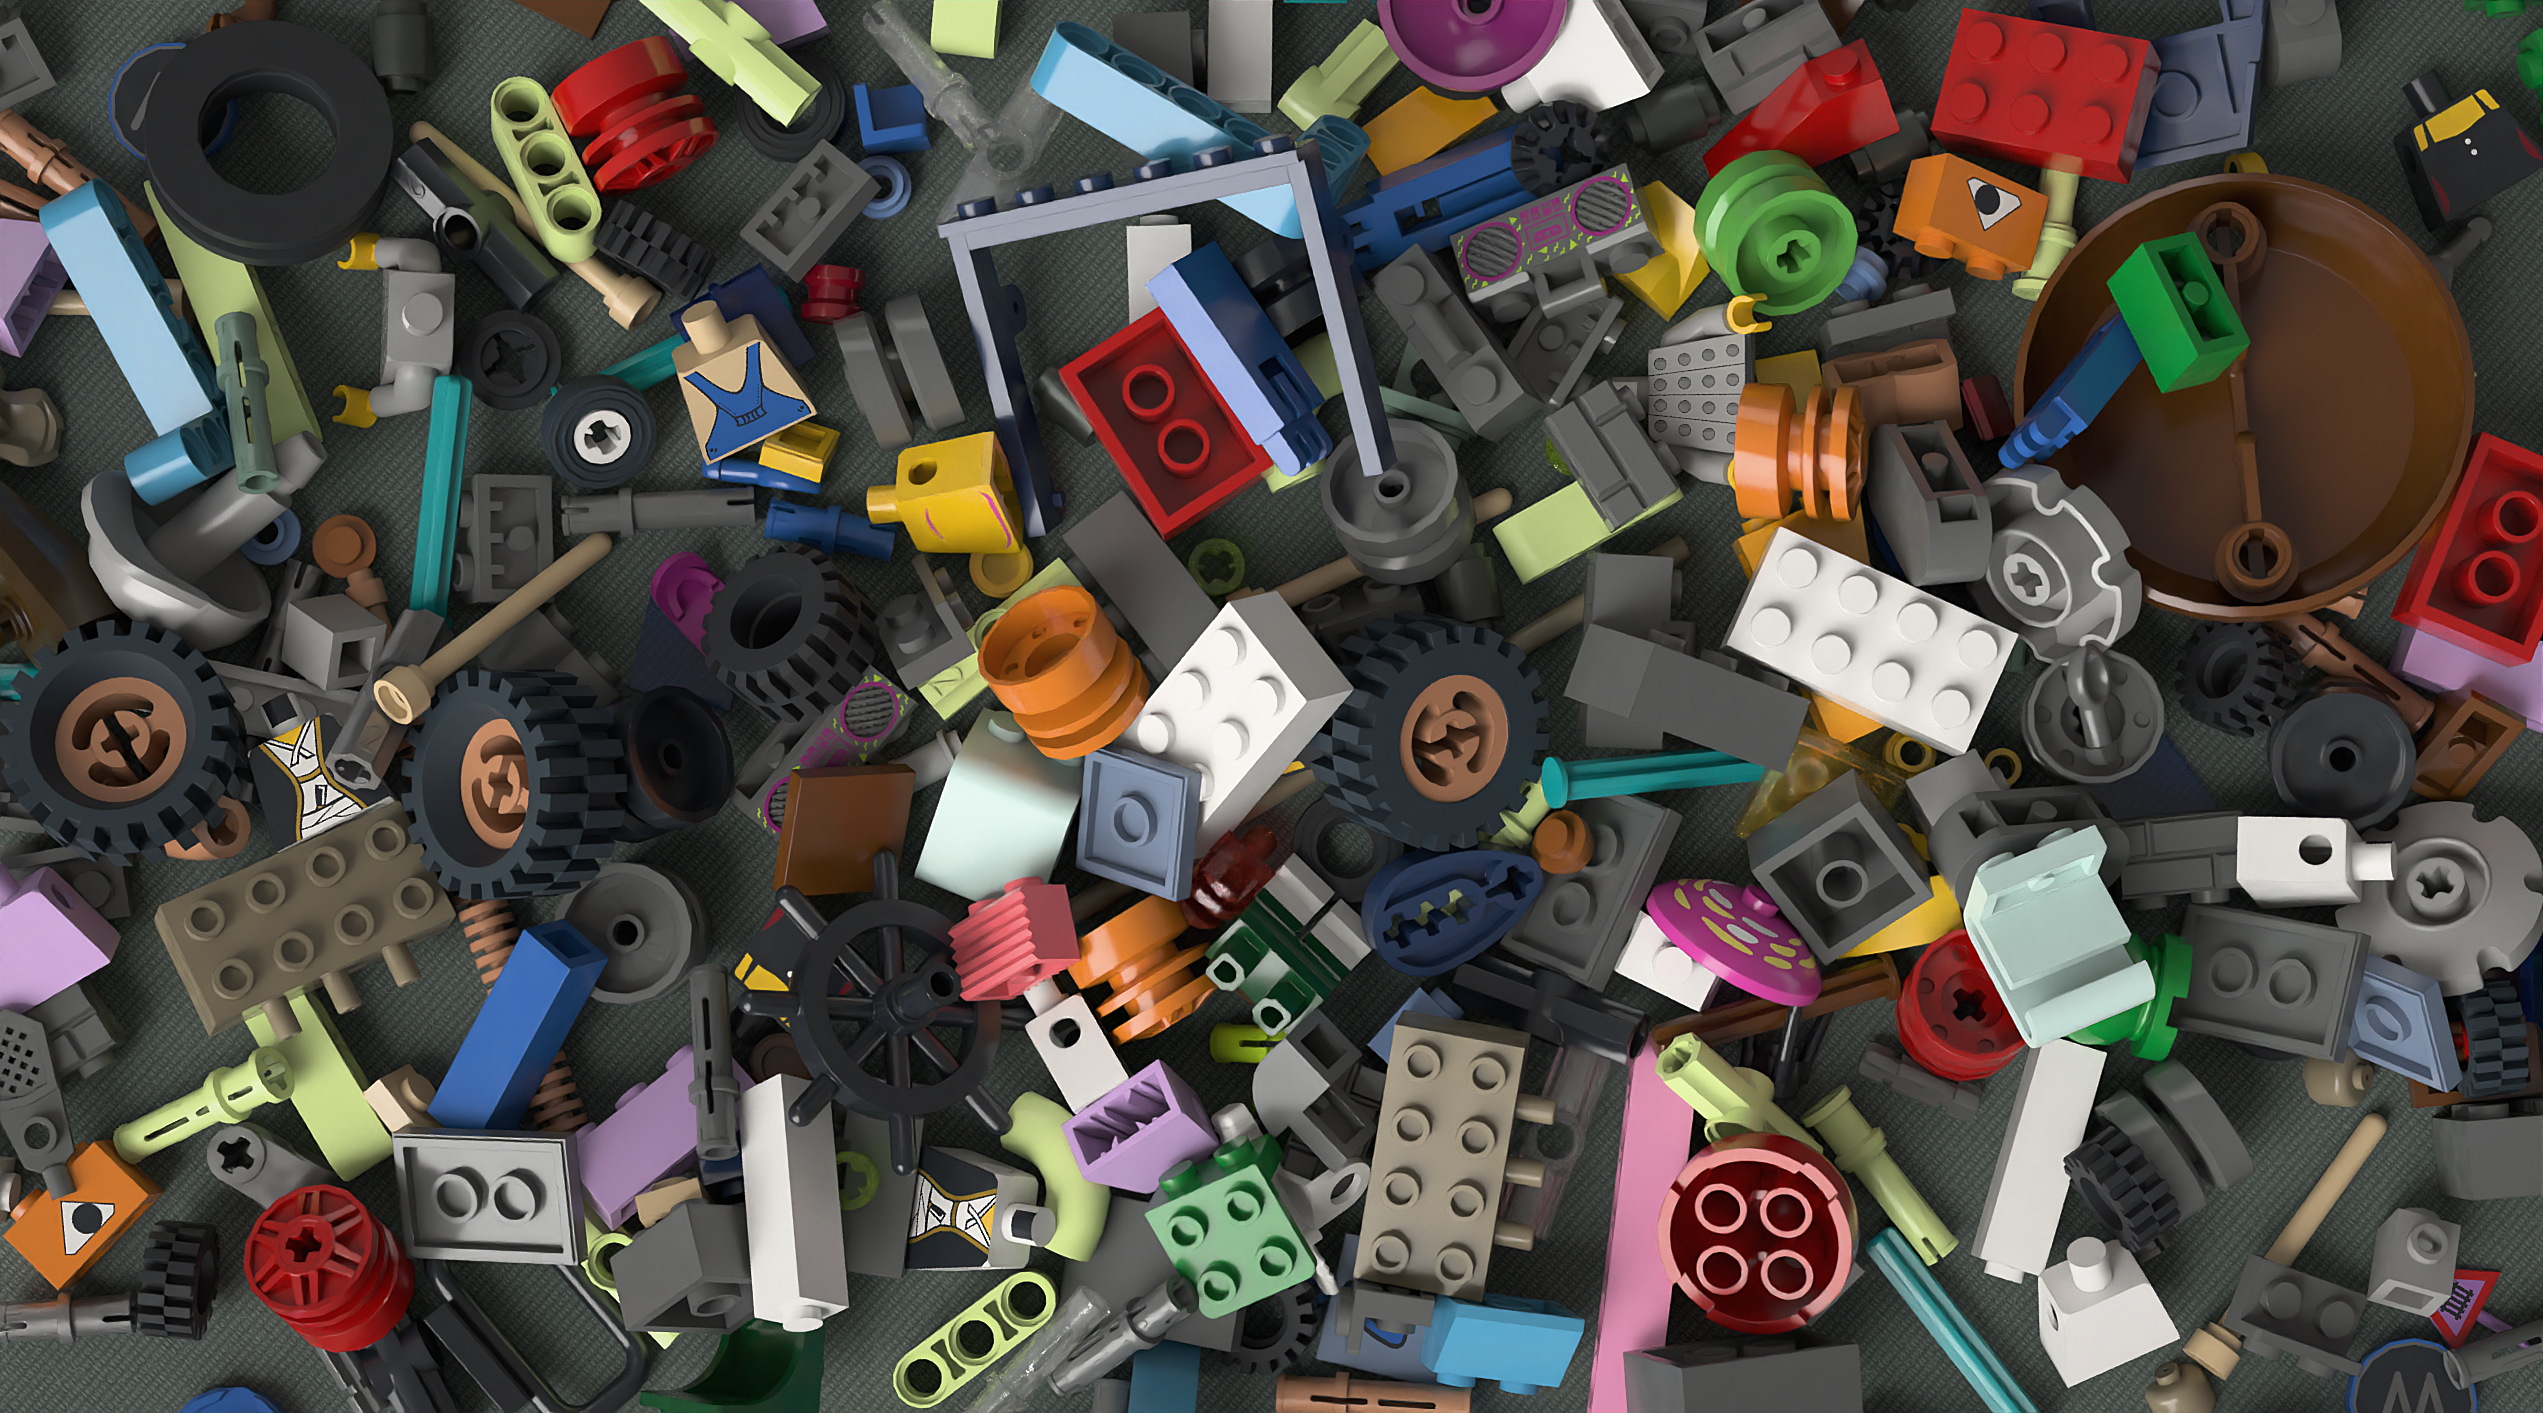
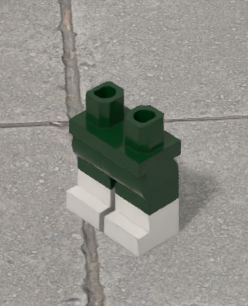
(1274, 965)

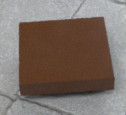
(837, 824)

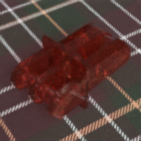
(1228, 877)

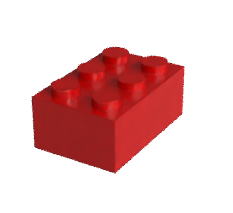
(2046, 95)
(1164, 423)
(2483, 558)

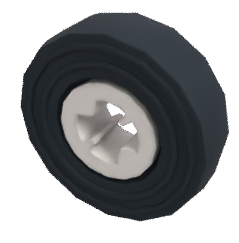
(582, 404)

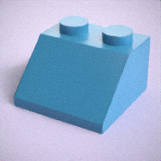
(1501, 1339)

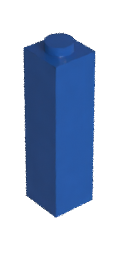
(519, 1029)

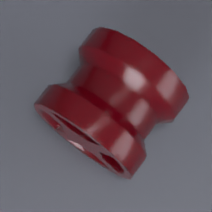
(832, 293)

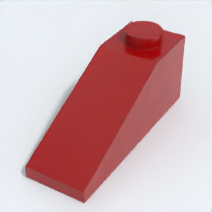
(1815, 113)

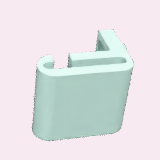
(1000, 812)
(2054, 937)

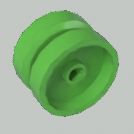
(1775, 231)

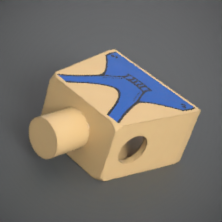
(736, 382)

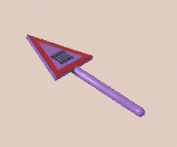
(2465, 1307)

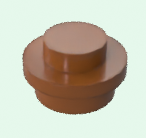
(344, 545)
(1563, 843)

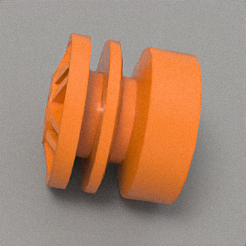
(1799, 451)
(1063, 672)
(1143, 969)

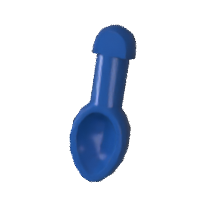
(752, 473)

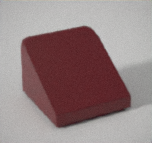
(1985, 410)

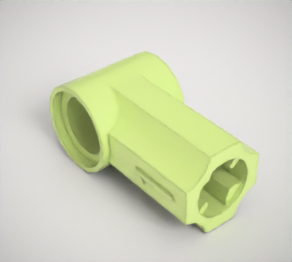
(1342, 79)

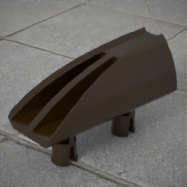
(46, 581)

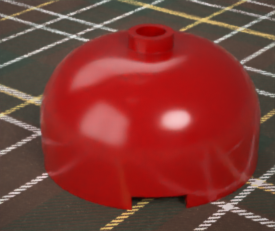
(1751, 1204)

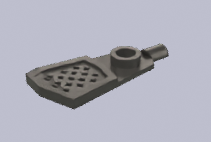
(36, 1102)

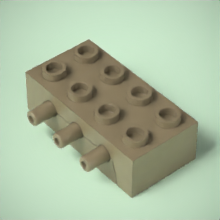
(305, 923)
(1447, 1156)

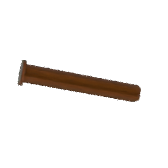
(1758, 1015)

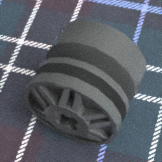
(2049, 727)

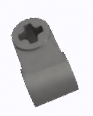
(277, 1164)

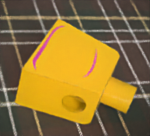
(953, 497)

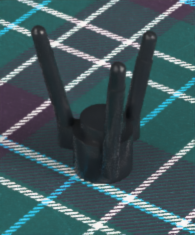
(1781, 1059)

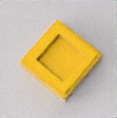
(801, 450)

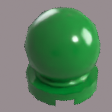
(2146, 1024)

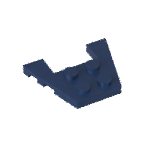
(2204, 83)

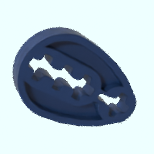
(1447, 939)

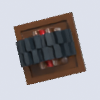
(2492, 1045)

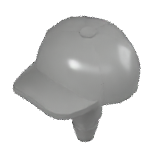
(184, 558)

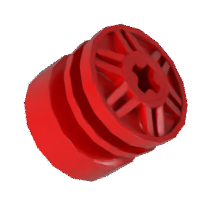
(630, 109)
(1924, 1017)
(329, 1268)

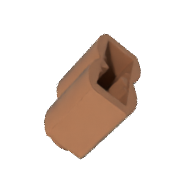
(1902, 384)

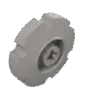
(2055, 565)
(2457, 898)

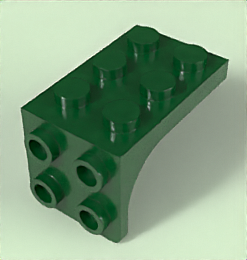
(753, 1372)

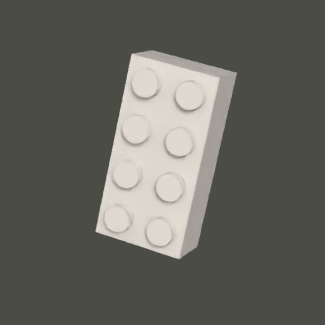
(1868, 642)
(1240, 708)

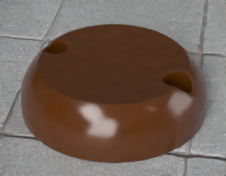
(2316, 439)

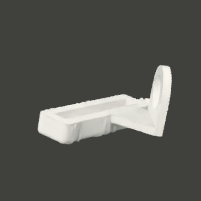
(1305, 1199)

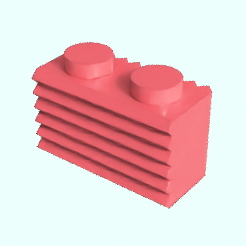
(1015, 940)

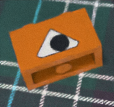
(1970, 216)
(77, 1230)

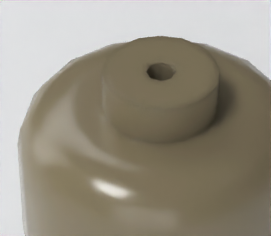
(2337, 1082)
(2180, 1390)

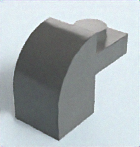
(1299, 1090)

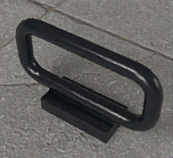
(501, 1365)

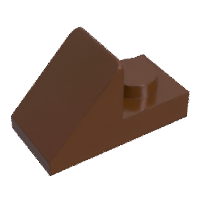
(2462, 743)

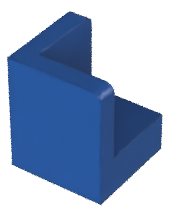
(892, 120)

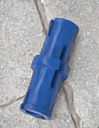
(830, 530)

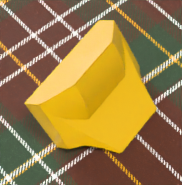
(1676, 274)

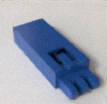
(1468, 183)
(1244, 356)
(2075, 394)

